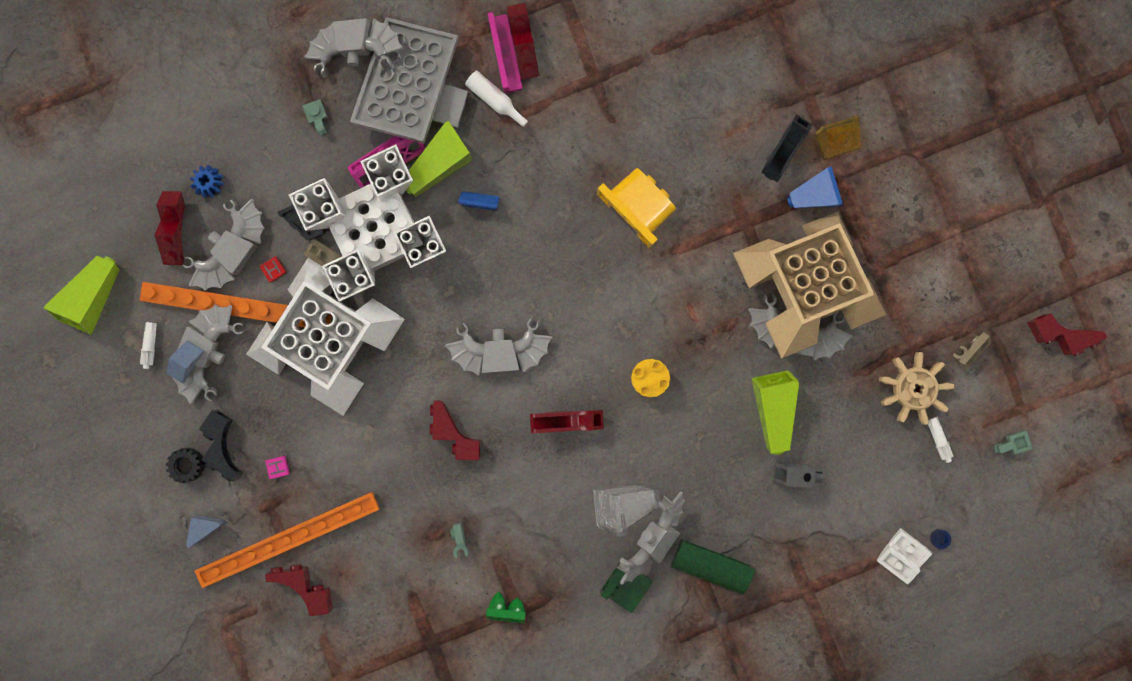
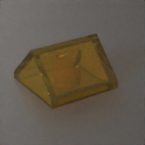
(839, 137)

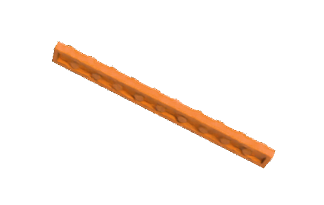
(204, 301)
(287, 539)

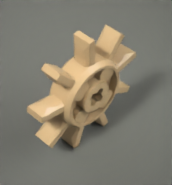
(926, 392)

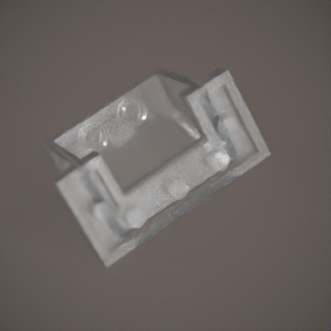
(623, 507)

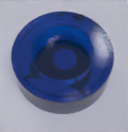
(940, 538)

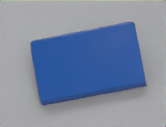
(479, 201)

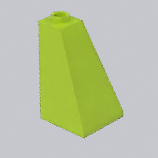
(439, 160)
(85, 295)
(776, 404)

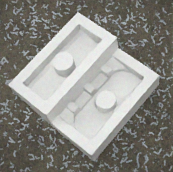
(904, 556)

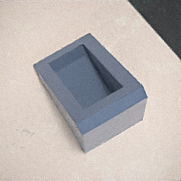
(184, 361)
(202, 527)

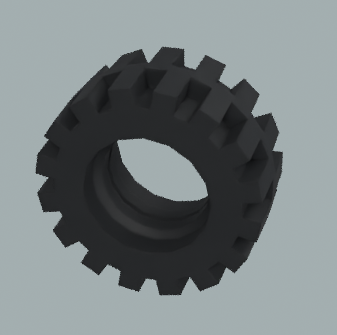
(173, 465)

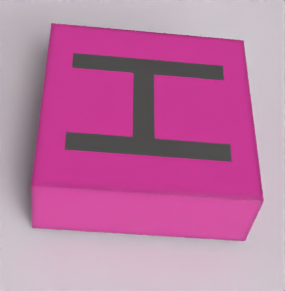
(277, 467)

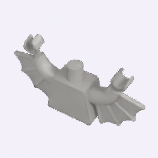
(353, 40)
(230, 249)
(203, 333)
(829, 337)
(500, 353)
(655, 540)

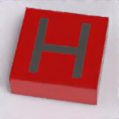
(273, 269)

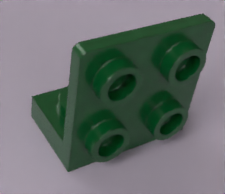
(626, 594)

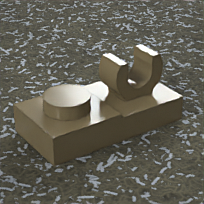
(320, 253)
(978, 346)

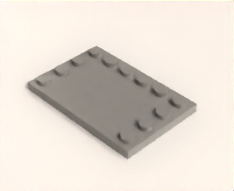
(407, 95)

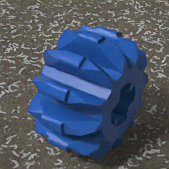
(204, 175)

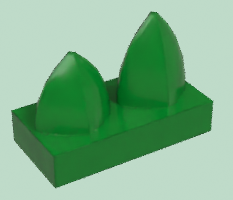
(498, 612)

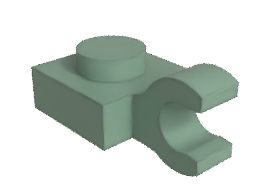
(315, 115)
(1016, 443)
(457, 534)

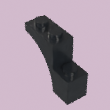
(786, 148)
(217, 457)

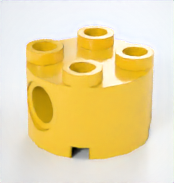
(650, 378)

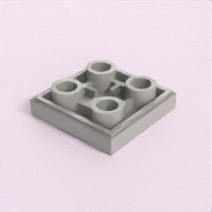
(450, 105)

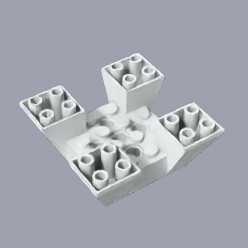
(322, 209)
(325, 368)

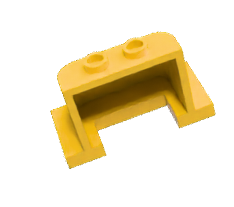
(639, 204)

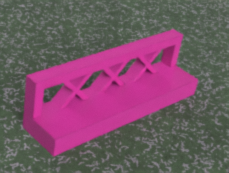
(505, 53)
(357, 170)

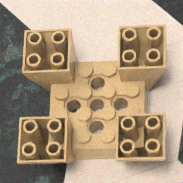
(786, 263)

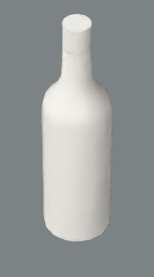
(493, 96)

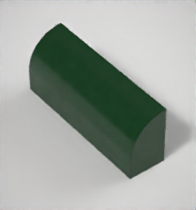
(712, 567)

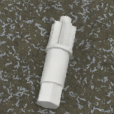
(148, 346)
(940, 439)

